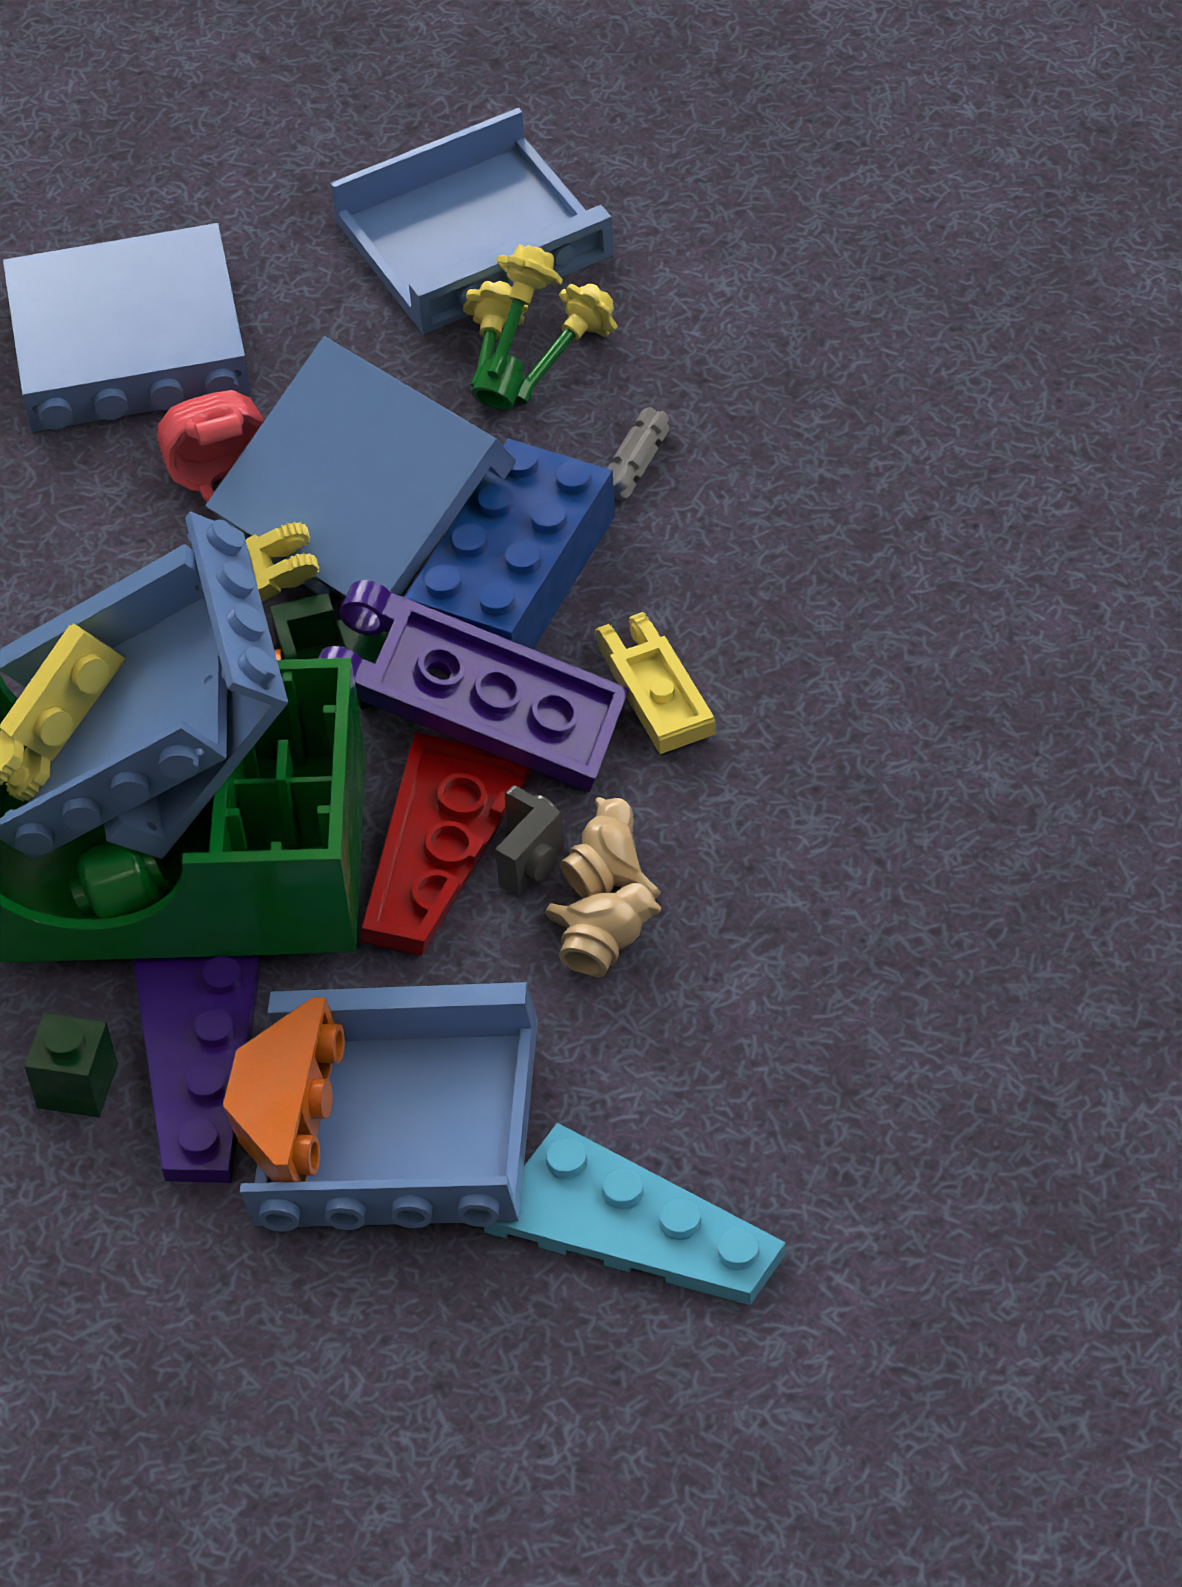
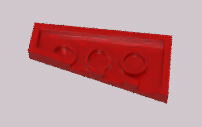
(436, 836)

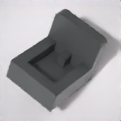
(534, 842)

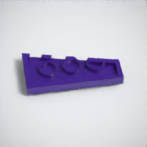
(192, 1026)

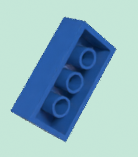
(519, 544)

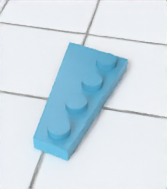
(619, 1212)

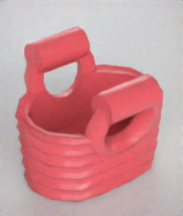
(206, 438)

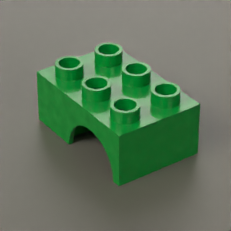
(257, 881)

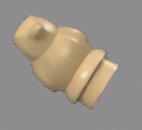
(606, 853)
(602, 927)

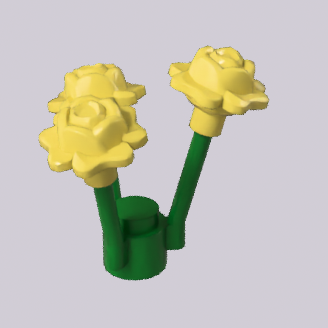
(500, 307)

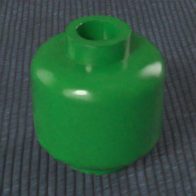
(117, 880)

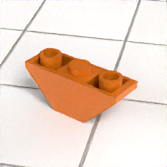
(284, 1090)

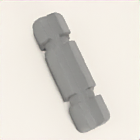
(637, 450)

